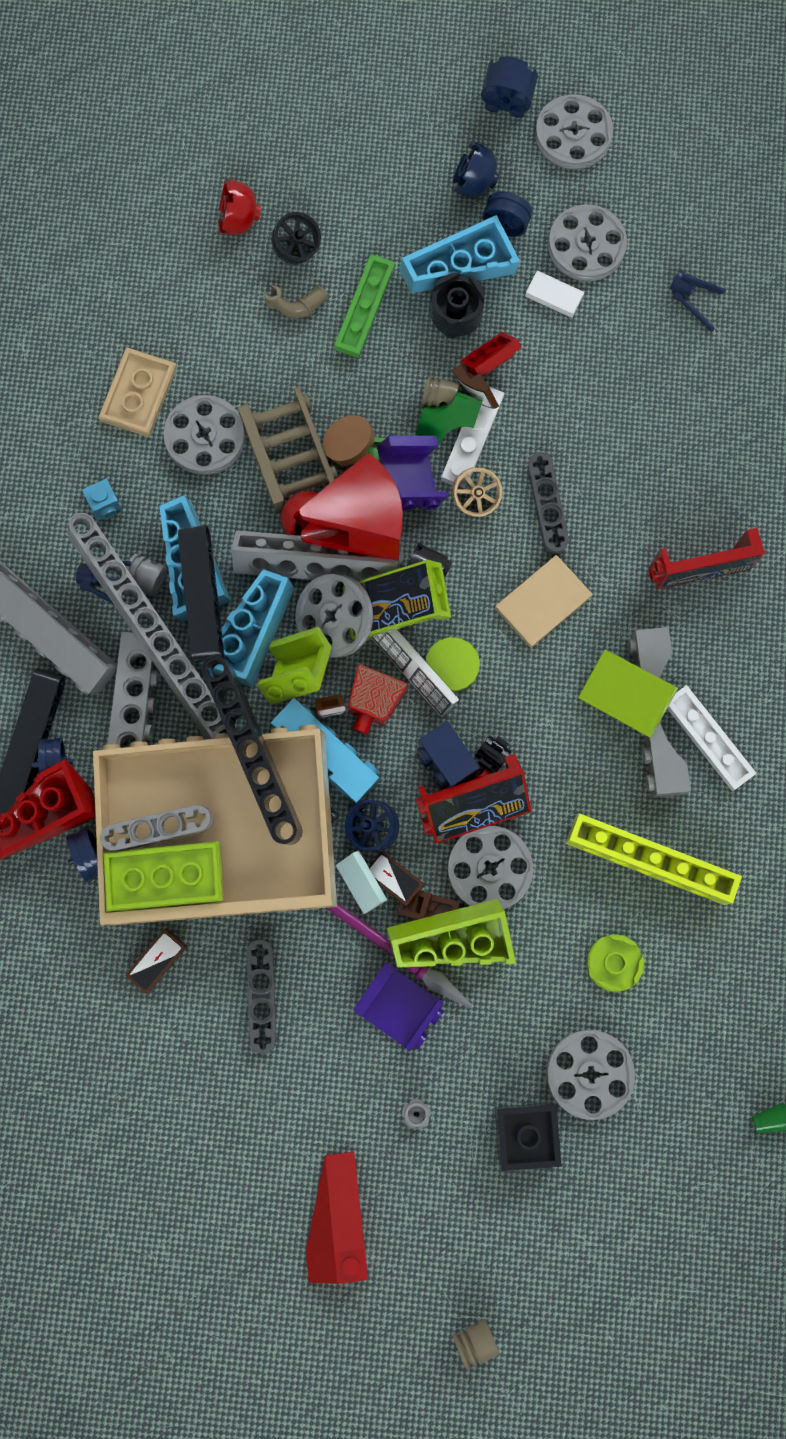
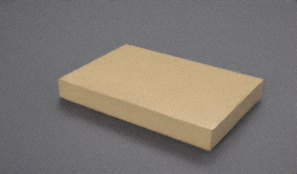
(137, 392)
(543, 601)

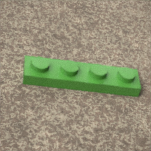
(364, 306)

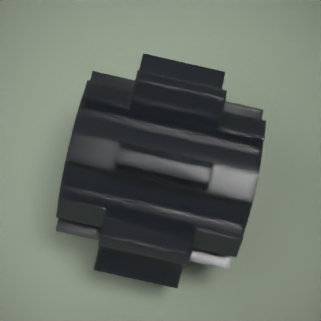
(493, 753)

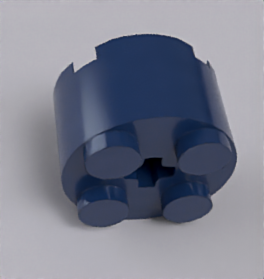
(509, 86)

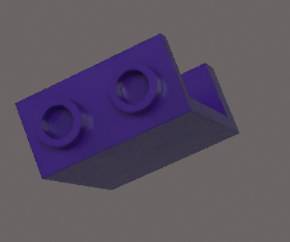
(411, 470)
(399, 1007)

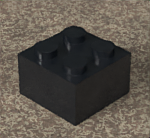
(527, 1136)

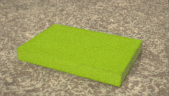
(628, 693)

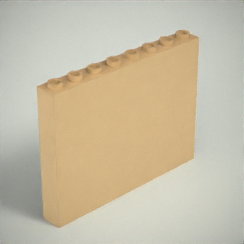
(255, 868)

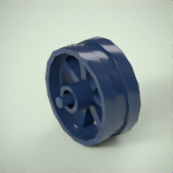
(511, 211)
(50, 753)
(372, 825)
(83, 853)

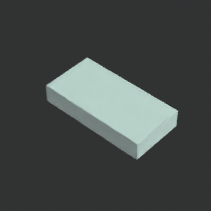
(361, 882)

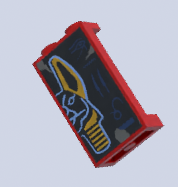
(740, 559)
(475, 803)

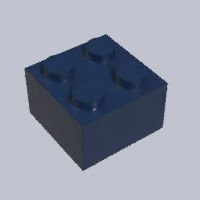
(446, 757)

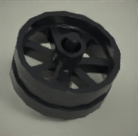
(296, 238)

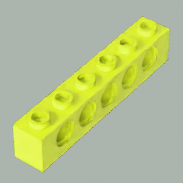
(653, 860)

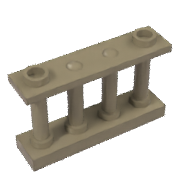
(271, 468)

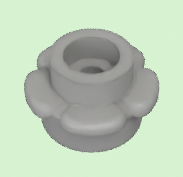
(408, 1113)

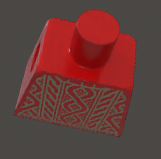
(374, 698)

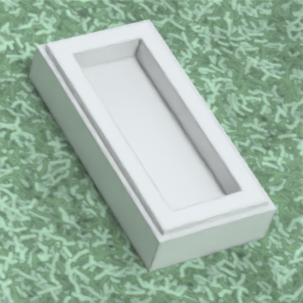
(554, 294)

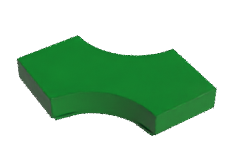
(458, 413)

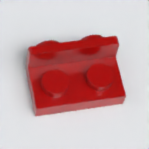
(490, 355)

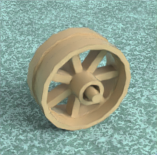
(477, 491)

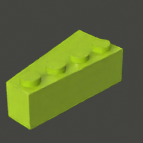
(454, 937)

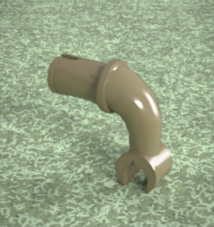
(299, 309)

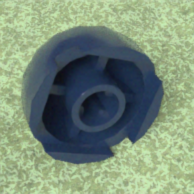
(475, 172)

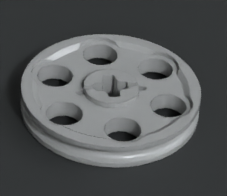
(578, 121)
(594, 235)
(197, 444)
(343, 606)
(489, 853)
(600, 1087)

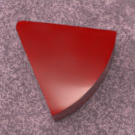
(357, 512)

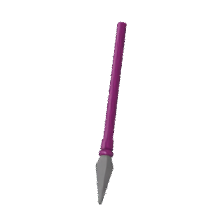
(434, 979)

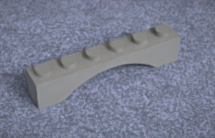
(666, 769)

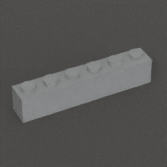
(53, 634)

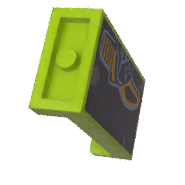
(405, 597)

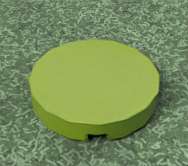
(454, 662)
(615, 963)

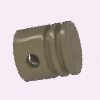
(439, 393)
(476, 1344)

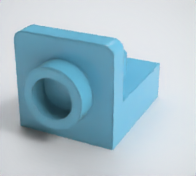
(102, 500)

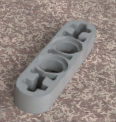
(156, 826)

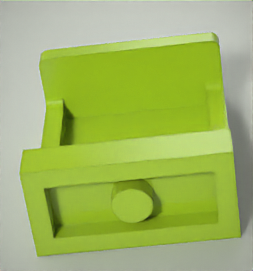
(298, 666)

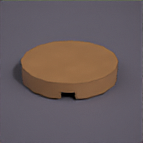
(348, 440)

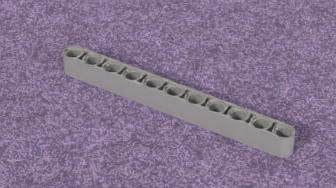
(145, 636)

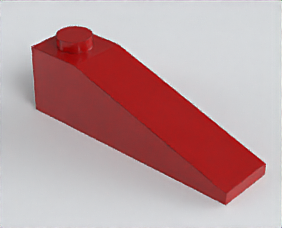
(48, 808)
(336, 1233)

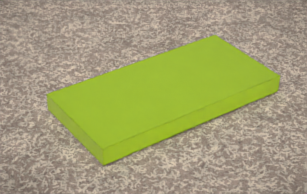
(163, 876)

